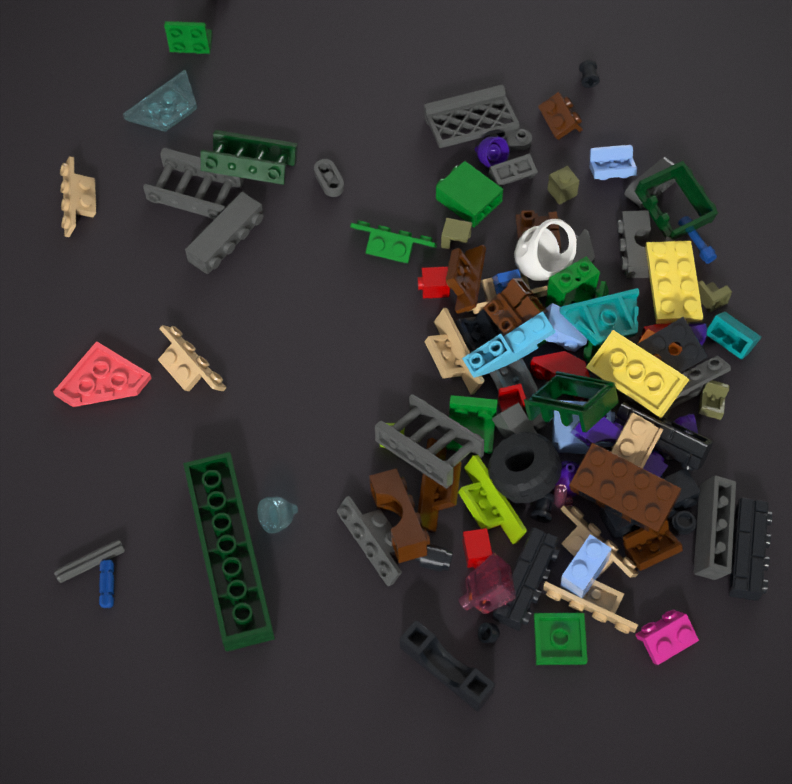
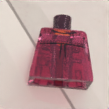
(489, 586)

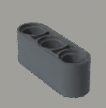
(659, 166)

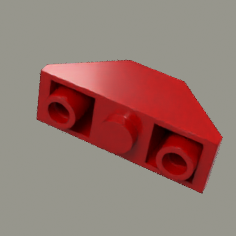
(547, 365)

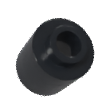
(437, 558)

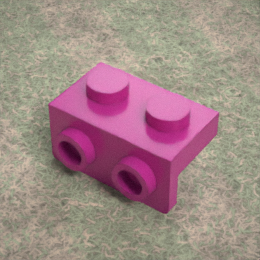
(667, 636)

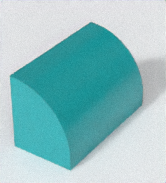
(732, 335)

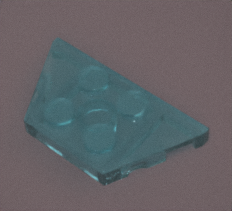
(165, 105)

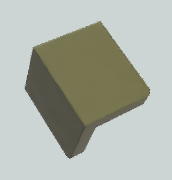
(455, 230)
(712, 296)

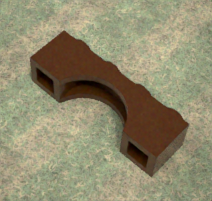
(407, 536)

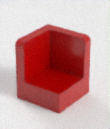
(510, 396)

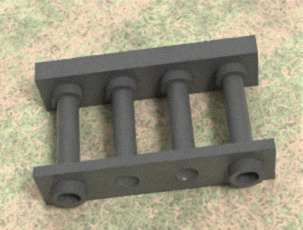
(190, 166)
(422, 458)

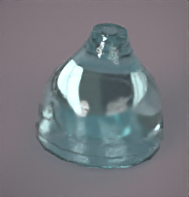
(275, 514)

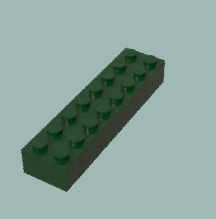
(228, 552)

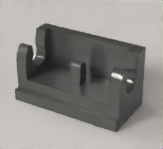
(513, 170)

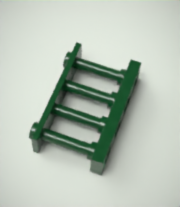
(249, 157)

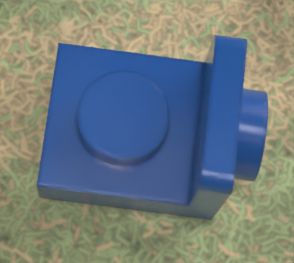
(502, 279)

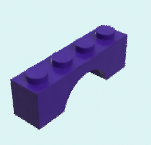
(608, 432)

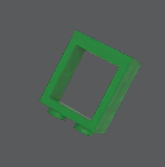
(564, 288)

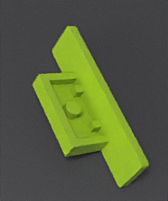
(488, 504)

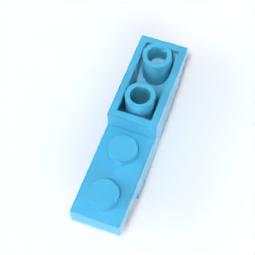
(509, 348)

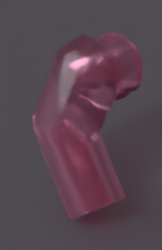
(561, 497)

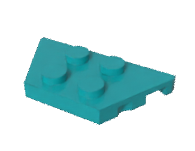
(602, 315)

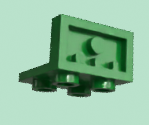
(188, 37)
(476, 416)

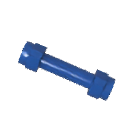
(706, 253)

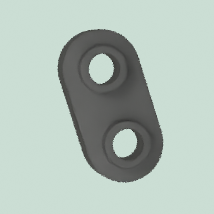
(514, 141)
(329, 179)

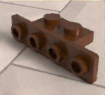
(465, 276)
(435, 496)

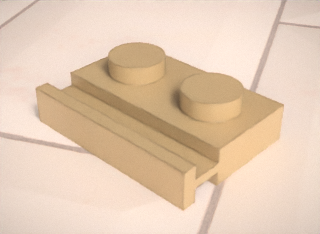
(636, 440)

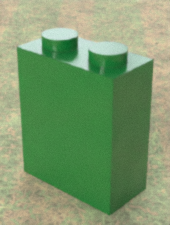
(469, 193)

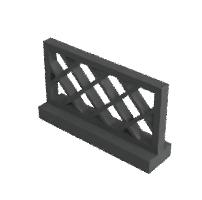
(467, 106)

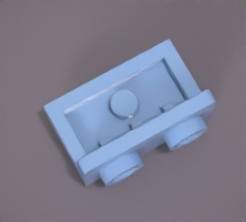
(612, 162)

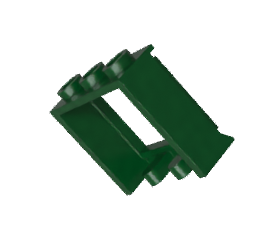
(691, 188)
(600, 392)

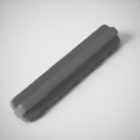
(89, 561)

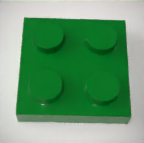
(560, 639)

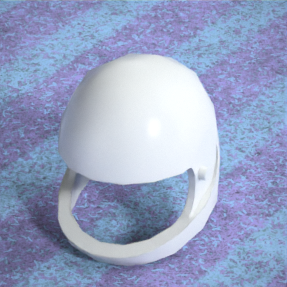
(538, 251)

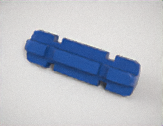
(106, 585)

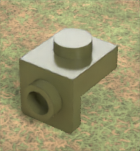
(713, 399)

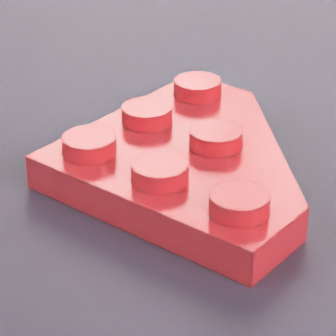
(101, 378)

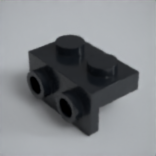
(476, 330)

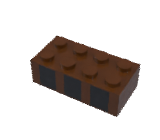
(625, 489)

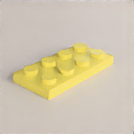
(673, 281)
(637, 374)

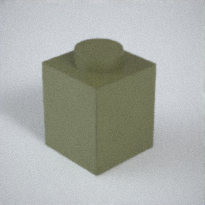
(563, 185)

